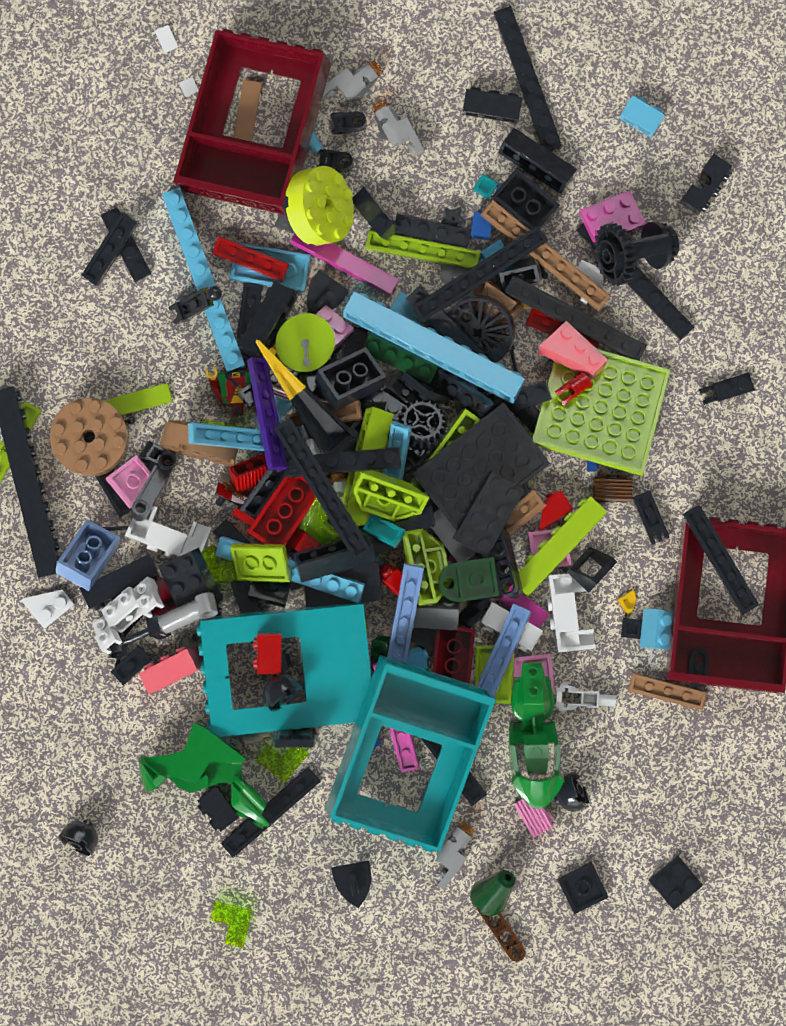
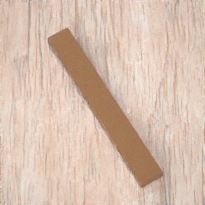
(548, 257)

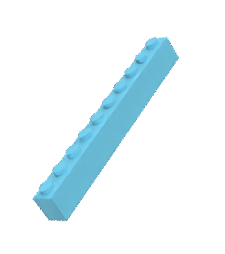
(203, 278)
(434, 347)

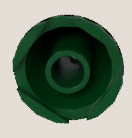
(492, 892)

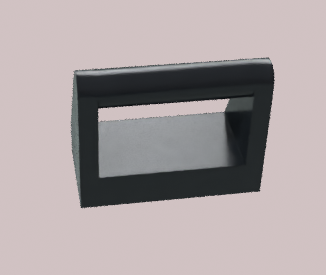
(585, 580)

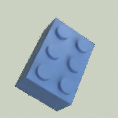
(87, 555)

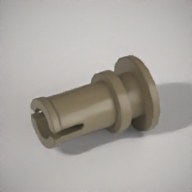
(247, 739)

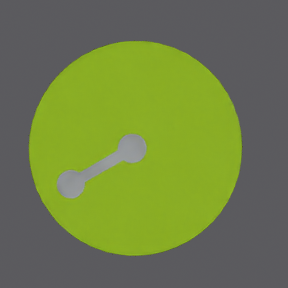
(305, 342)

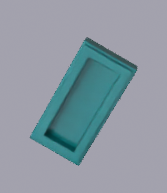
(384, 530)

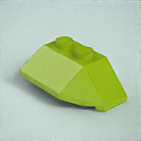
(388, 496)
(426, 551)

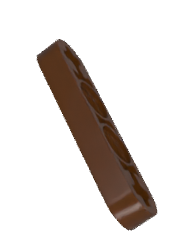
(498, 929)

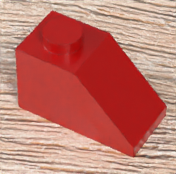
(556, 508)
(302, 541)

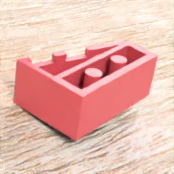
(573, 351)
(171, 669)

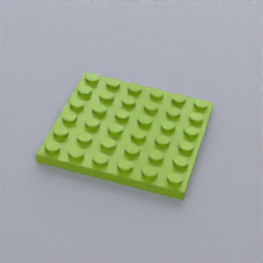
(609, 420)

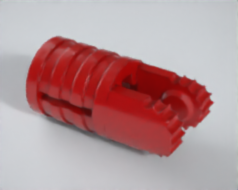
(575, 386)

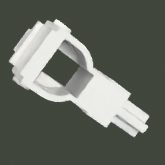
(588, 699)

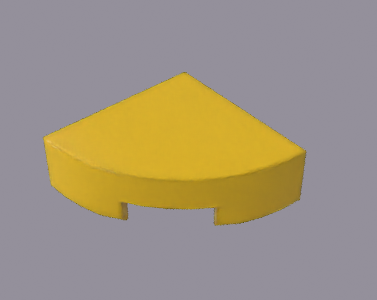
(628, 602)

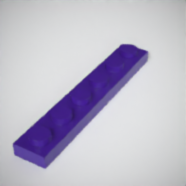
(267, 413)

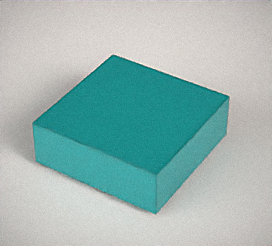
(485, 186)

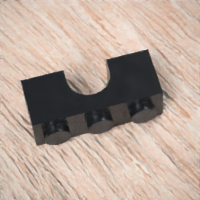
(716, 171)

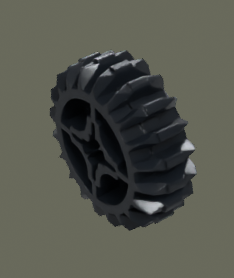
(433, 413)

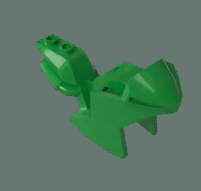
(532, 703)
(203, 764)

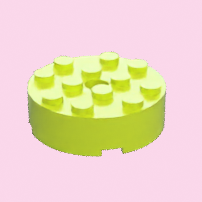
(319, 205)

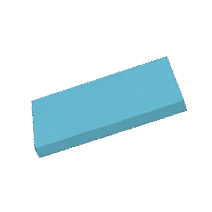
(295, 276)

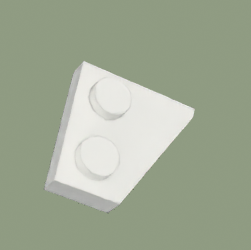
(48, 606)

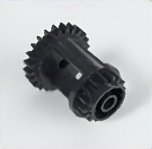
(618, 252)

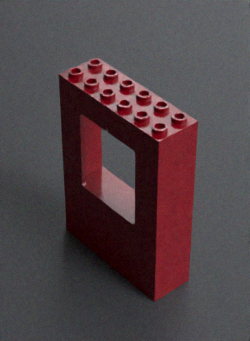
(238, 168)
(738, 652)

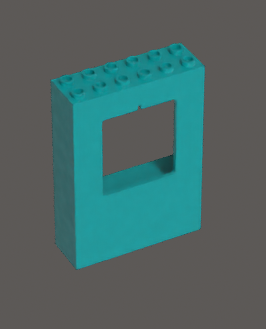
(332, 658)
(427, 708)

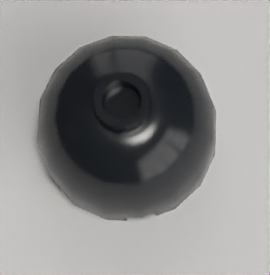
(280, 690)
(571, 794)
(80, 836)

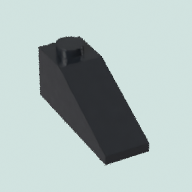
(375, 214)

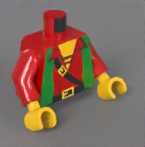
(227, 386)

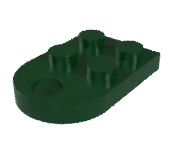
(470, 580)

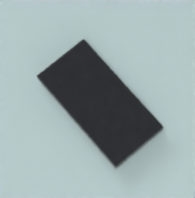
(365, 573)

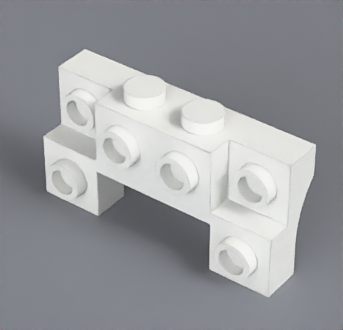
(166, 539)
(124, 611)
(564, 615)

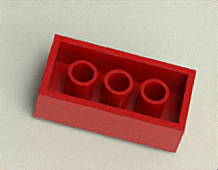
(283, 512)

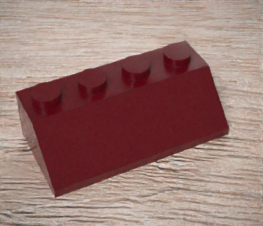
(454, 653)

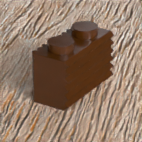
(612, 489)

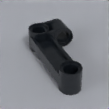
(154, 456)

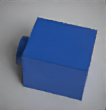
(480, 227)

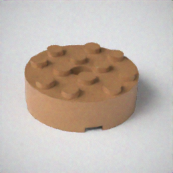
(77, 421)
(176, 439)

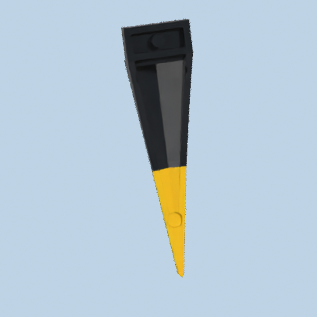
(324, 426)

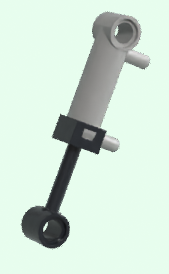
(166, 624)

